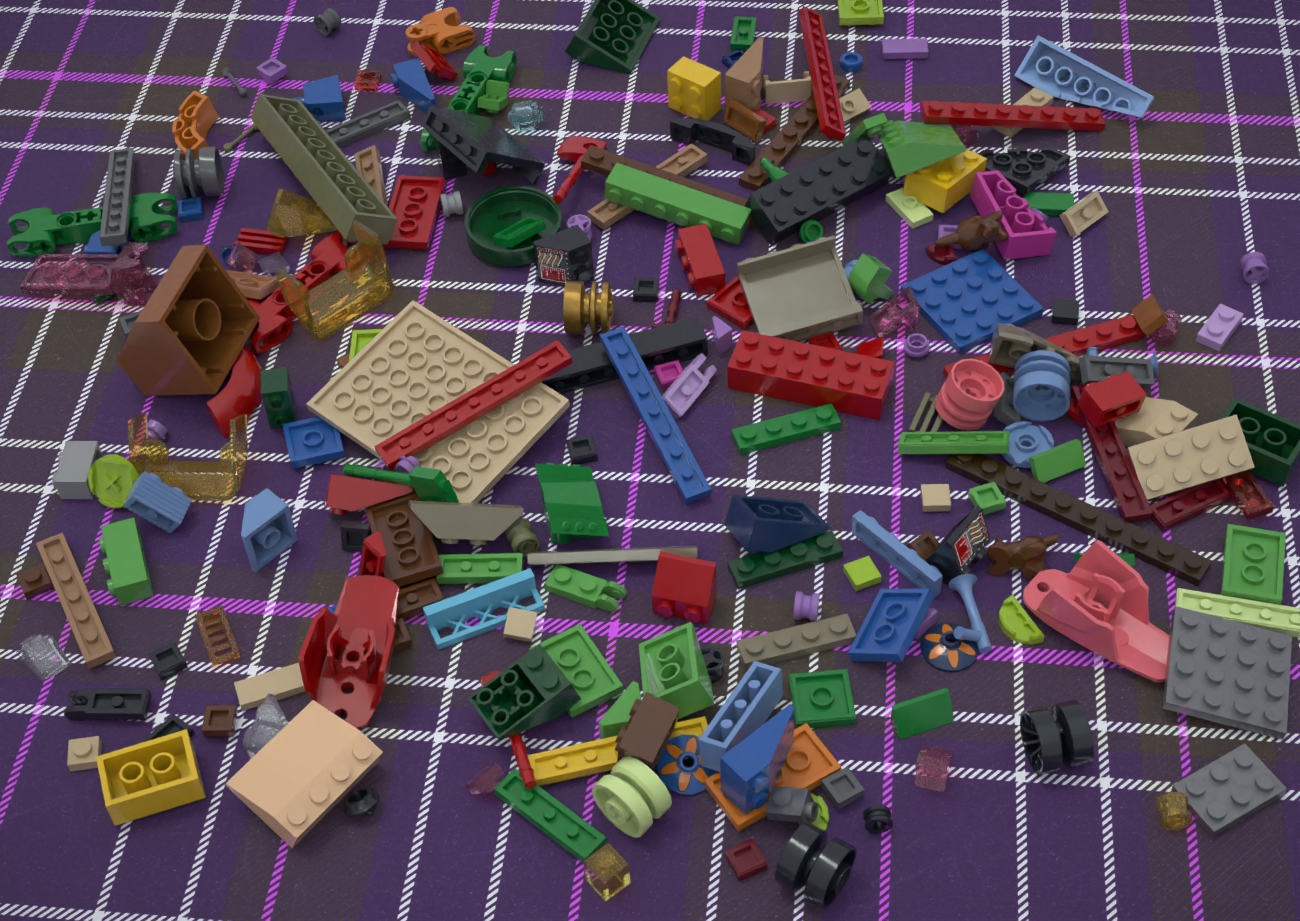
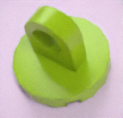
(112, 479)

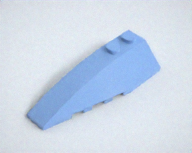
(1079, 81)

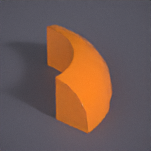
(194, 122)

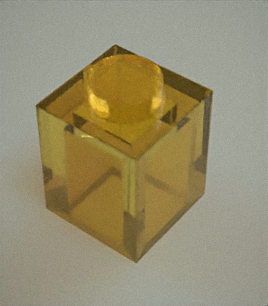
(607, 871)

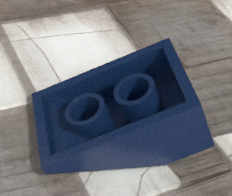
(771, 522)

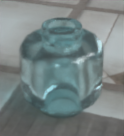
(526, 115)

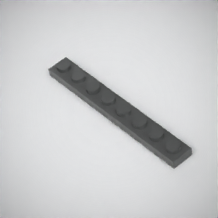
(117, 197)

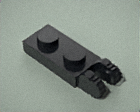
(108, 704)

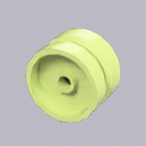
(631, 796)

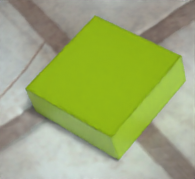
(862, 573)

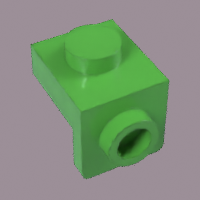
(495, 97)

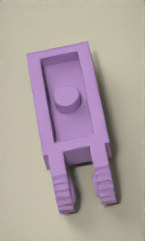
(687, 387)

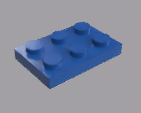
(891, 625)

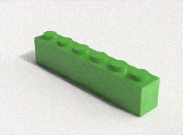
(677, 203)

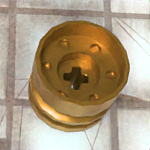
(587, 307)

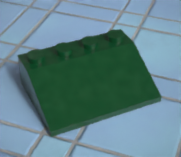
(613, 35)

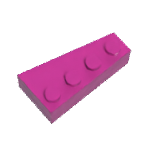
(1025, 230)

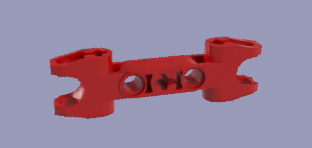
(275, 314)

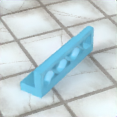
(480, 604)

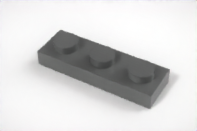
(1101, 367)

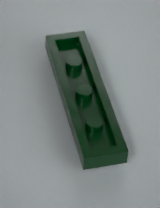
(784, 561)

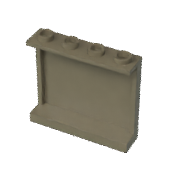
(799, 291)

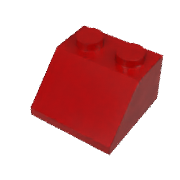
(684, 588)

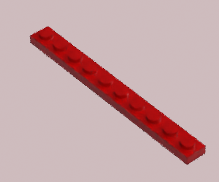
(822, 75)

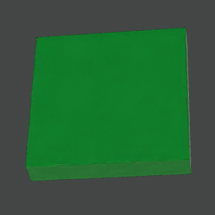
(822, 698)

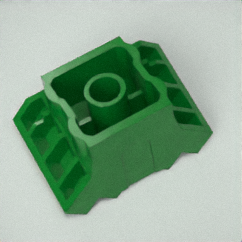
(570, 502)

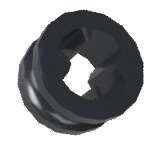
(877, 819)

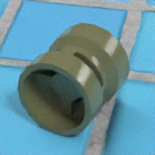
(522, 537)

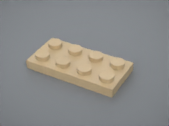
(1191, 457)

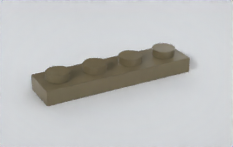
(796, 641)

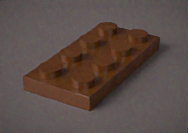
(407, 541)

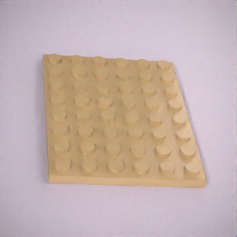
(417, 369)

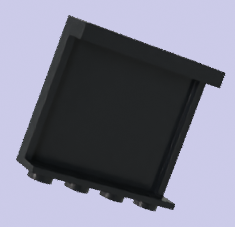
(480, 140)

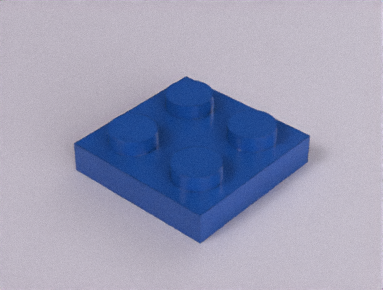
(312, 442)

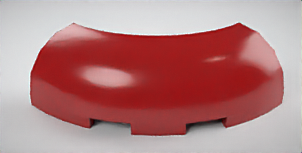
(240, 394)

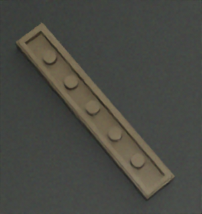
(607, 555)

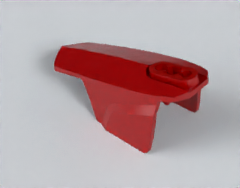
(352, 649)

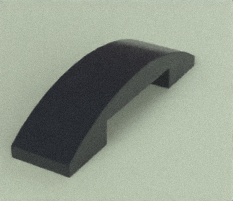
(713, 134)

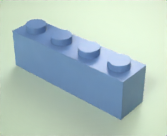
(741, 713)

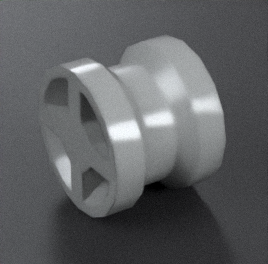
(451, 204)

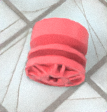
(969, 394)

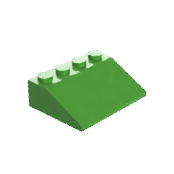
(917, 145)

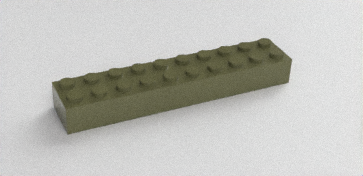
(322, 167)

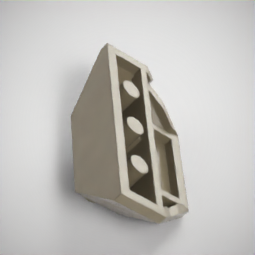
(466, 520)

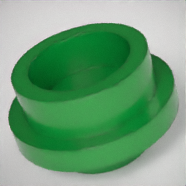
(810, 231)

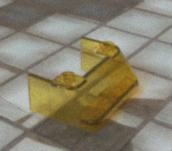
(345, 295)
(197, 479)

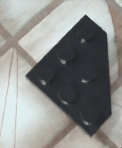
(1024, 168)

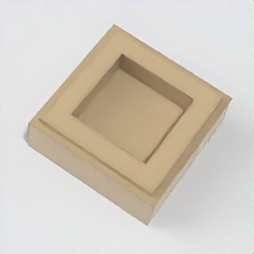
(935, 497)
(520, 624)

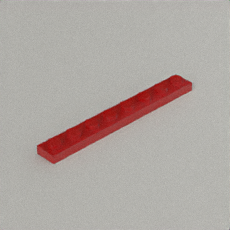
(1012, 115)
(1101, 336)
(474, 404)

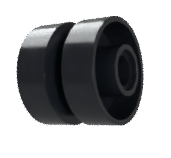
(1056, 736)
(816, 865)

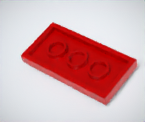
(416, 207)

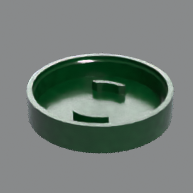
(501, 210)

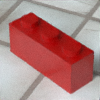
(700, 260)

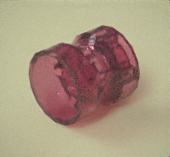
(967, 134)
(1167, 332)

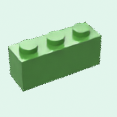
(125, 561)

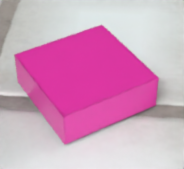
(667, 373)

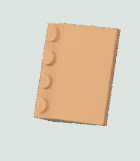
(304, 771)

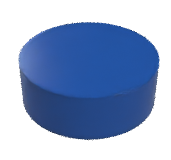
(851, 62)

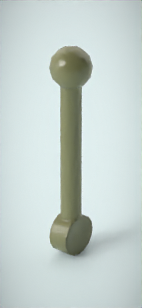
(228, 147)

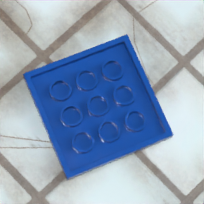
(970, 299)

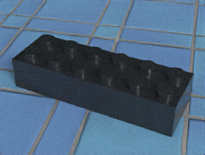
(818, 189)

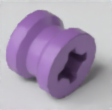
(583, 222)
(1254, 267)
(806, 606)

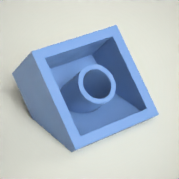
(266, 528)

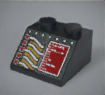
(564, 257)
(961, 546)

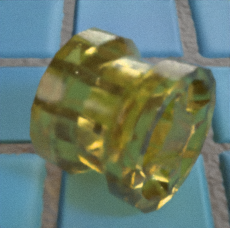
(1174, 810)

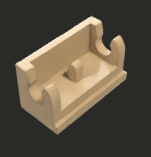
(787, 90)

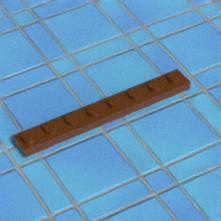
(787, 140)
(603, 162)

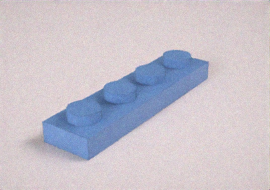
(896, 553)

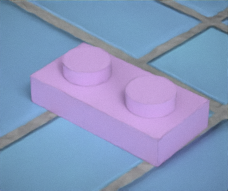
(1219, 327)

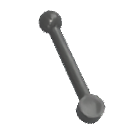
(228, 73)

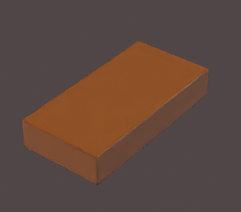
(744, 120)
(1149, 315)

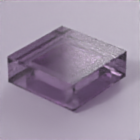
(270, 263)

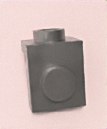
(791, 805)

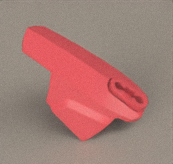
(1102, 609)

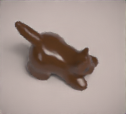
(976, 232)
(1024, 554)

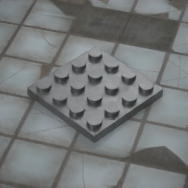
(1228, 672)

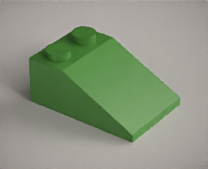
(676, 670)

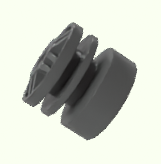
(196, 173)

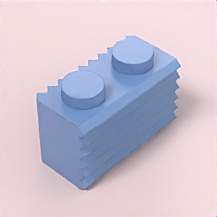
(157, 501)

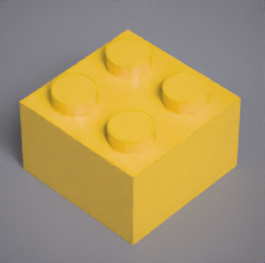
(694, 89)

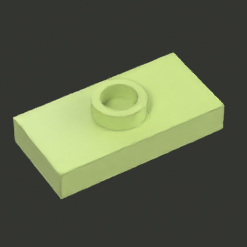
(910, 209)

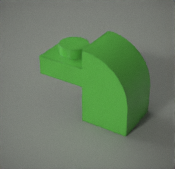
(868, 279)

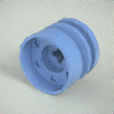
(1041, 385)

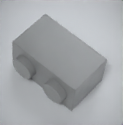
(74, 467)

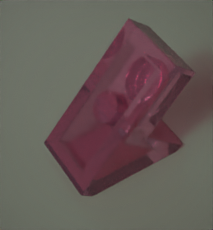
(898, 311)
(933, 767)

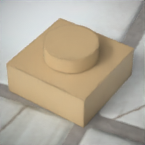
(83, 753)

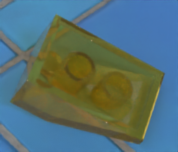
(297, 216)

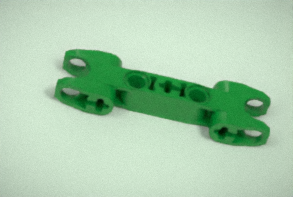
(477, 70)
(50, 229)

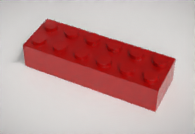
(810, 374)

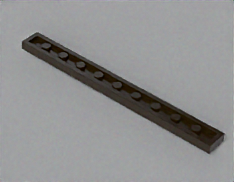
(1082, 516)

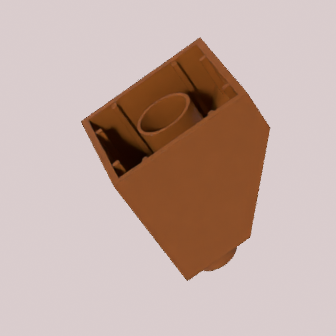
(188, 328)

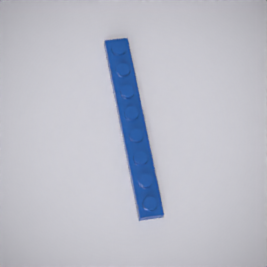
(655, 415)

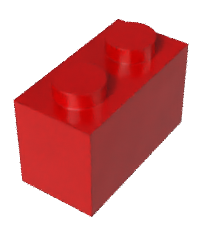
(1111, 399)

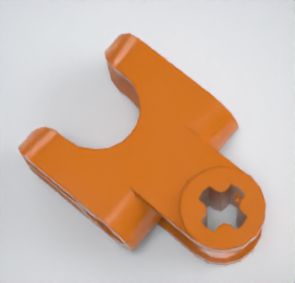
(441, 32)

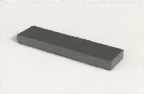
(369, 123)

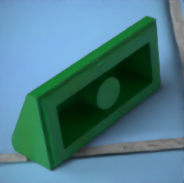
(922, 713)

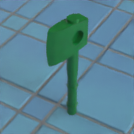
(428, 482)

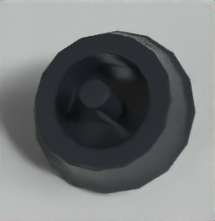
(361, 801)

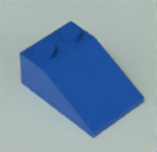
(754, 763)

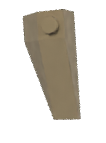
(1013, 342)

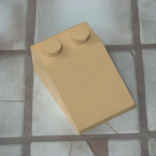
(1155, 420)

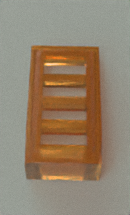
(211, 617)

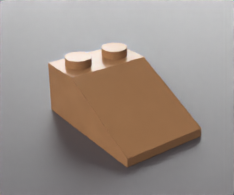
(745, 78)

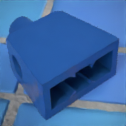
(324, 99)

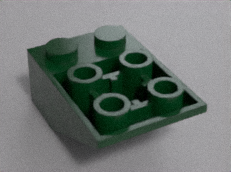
(524, 695)

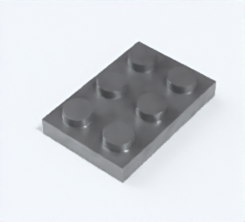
(1229, 790)

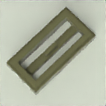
(927, 399)

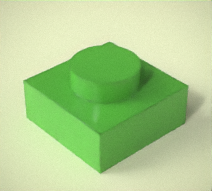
(987, 497)

